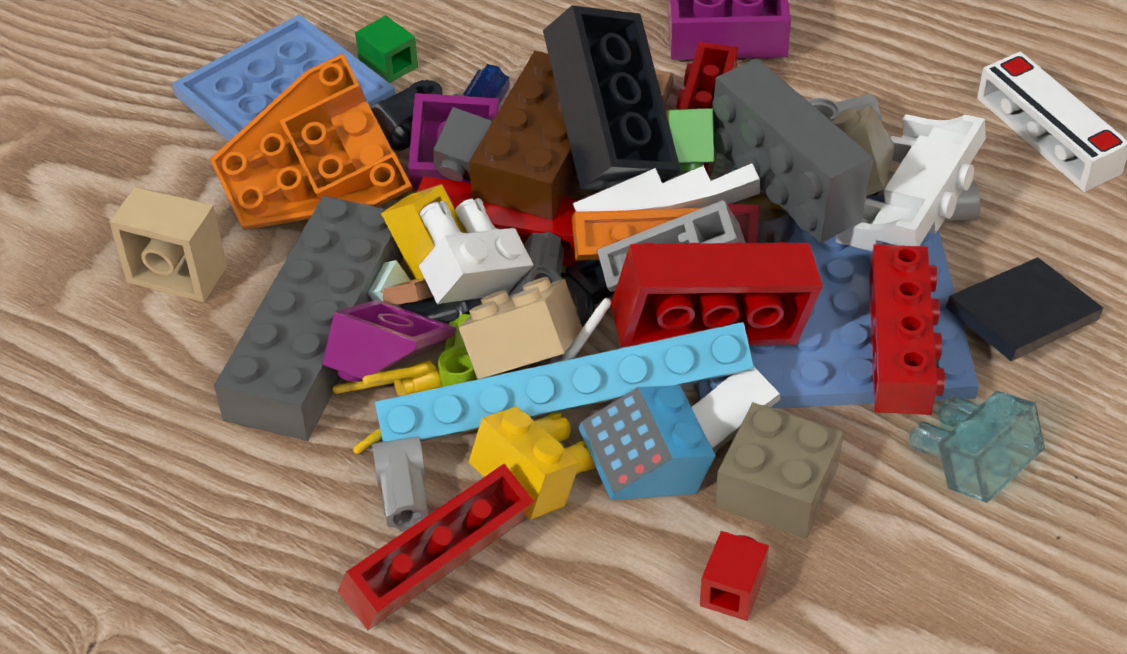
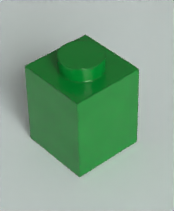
(387, 49)

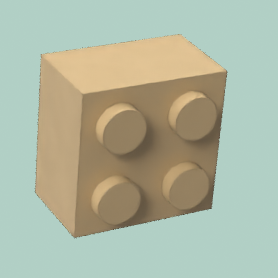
(169, 243)
(520, 327)

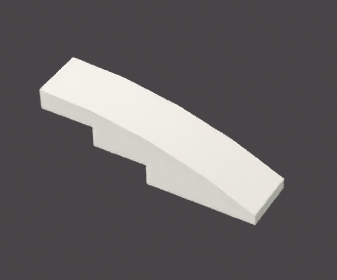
(684, 191)

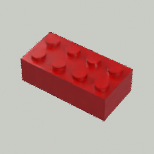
(714, 285)

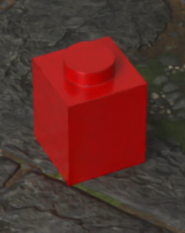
(734, 575)

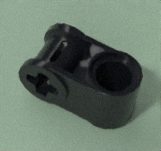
(396, 113)

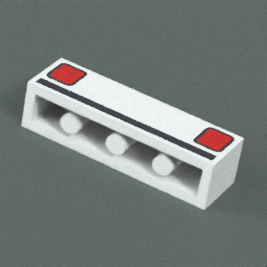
(1053, 121)

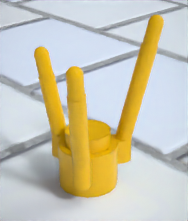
(408, 380)

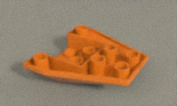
(309, 146)

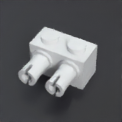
(470, 262)

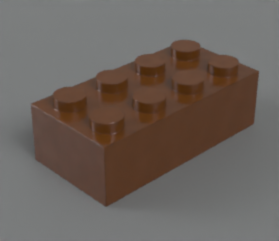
(526, 150)

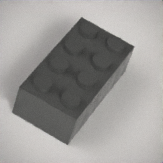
(794, 148)

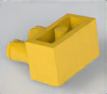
(532, 455)

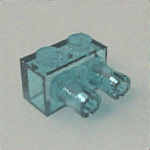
(986, 446)

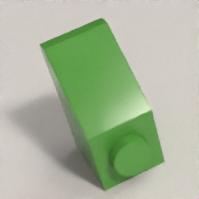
(692, 137)

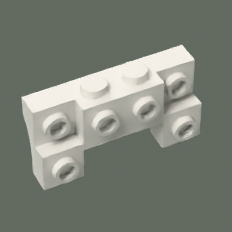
(926, 184)

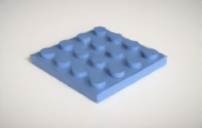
(252, 76)

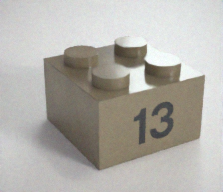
(778, 469)

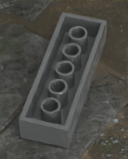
(277, 366)

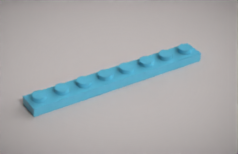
(567, 383)

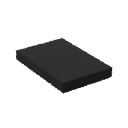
(1024, 308)

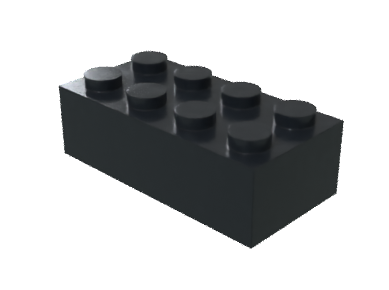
(609, 97)

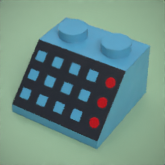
(648, 444)

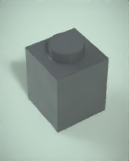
(458, 143)

